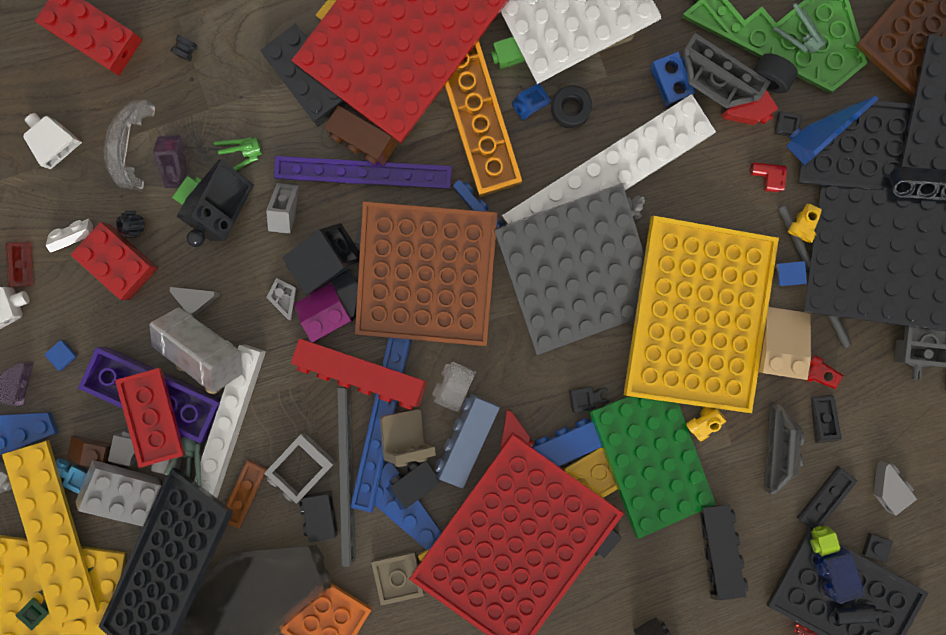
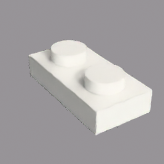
(63, 237)

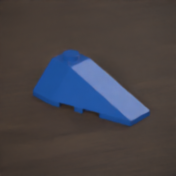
(816, 136)

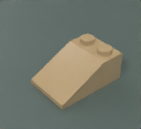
(786, 344)

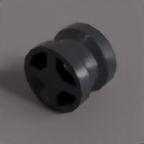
(184, 48)

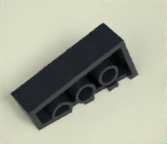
(723, 553)

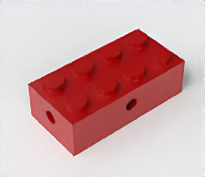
(90, 32)

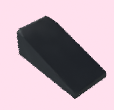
(825, 419)

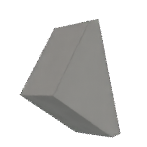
(194, 300)

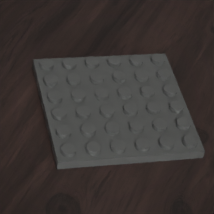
(575, 267)

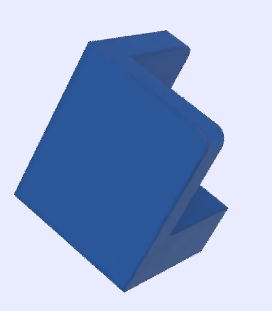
(791, 273)

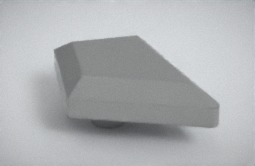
(283, 297)

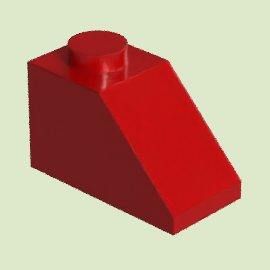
(752, 112)
(513, 426)

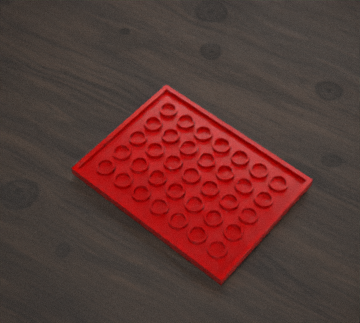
(393, 53)
(516, 543)

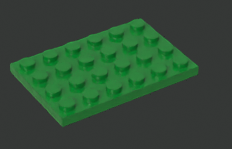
(652, 462)

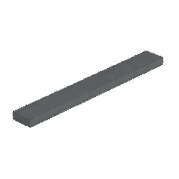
(346, 475)

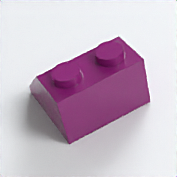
(322, 313)

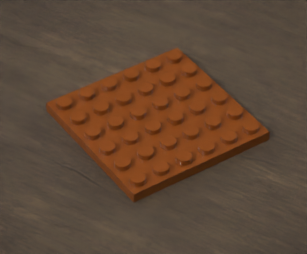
(425, 273)

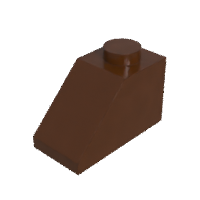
(85, 450)

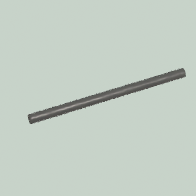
(805, 256)

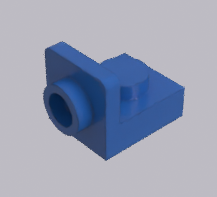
(530, 101)

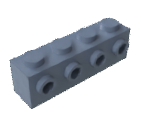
(466, 440)

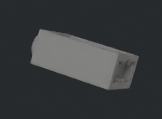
(315, 452)

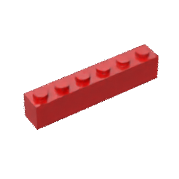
(359, 373)

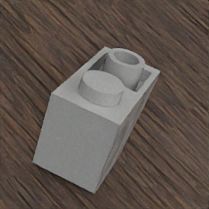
(891, 490)

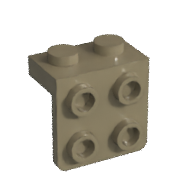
(404, 438)

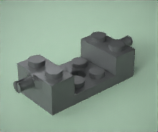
(921, 349)

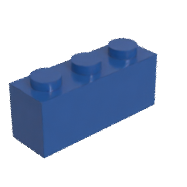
(569, 443)

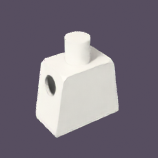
(49, 140)
(10, 305)

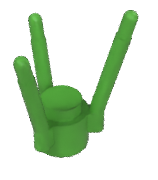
(249, 147)

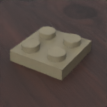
(393, 578)

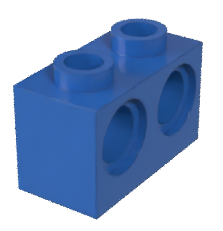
(666, 81)

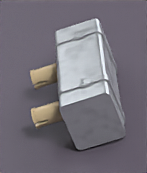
(196, 349)

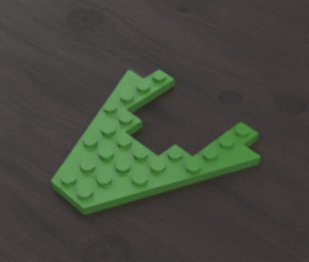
(832, 18)

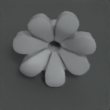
(636, 206)

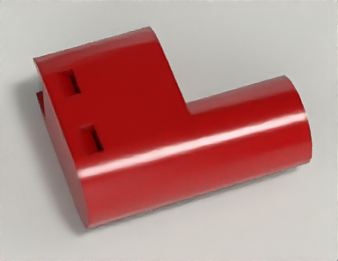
(774, 175)

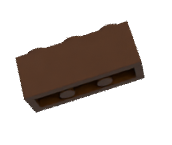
(360, 136)

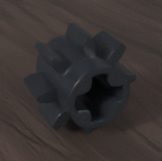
(130, 224)

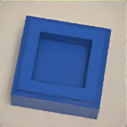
(61, 355)

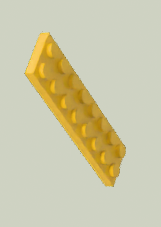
(51, 532)

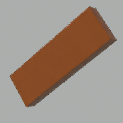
(245, 492)

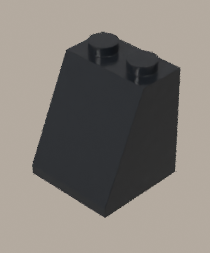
(322, 258)

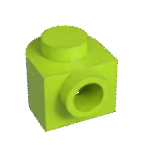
(824, 540)

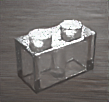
(454, 386)

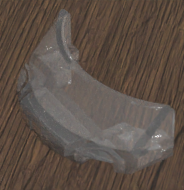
(117, 141)

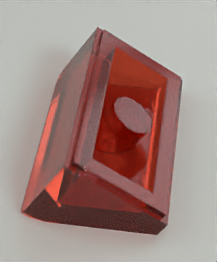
(18, 264)

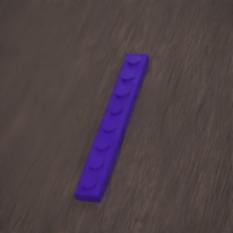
(362, 172)

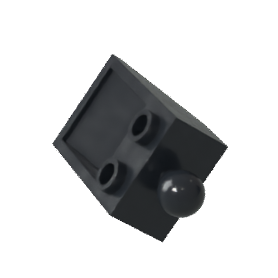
(217, 197)

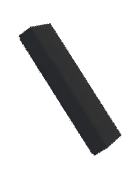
(827, 498)

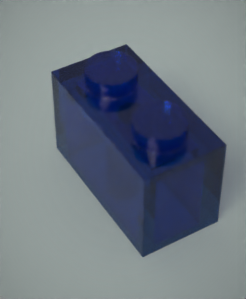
(841, 576)

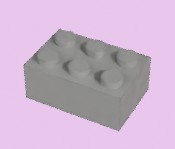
(117, 493)

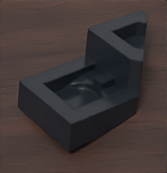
(347, 288)

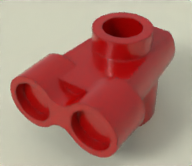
(819, 369)

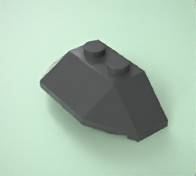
(721, 75)
(782, 449)

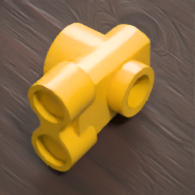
(804, 227)
(710, 421)

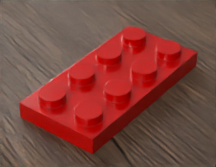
(150, 417)

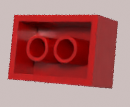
(114, 261)

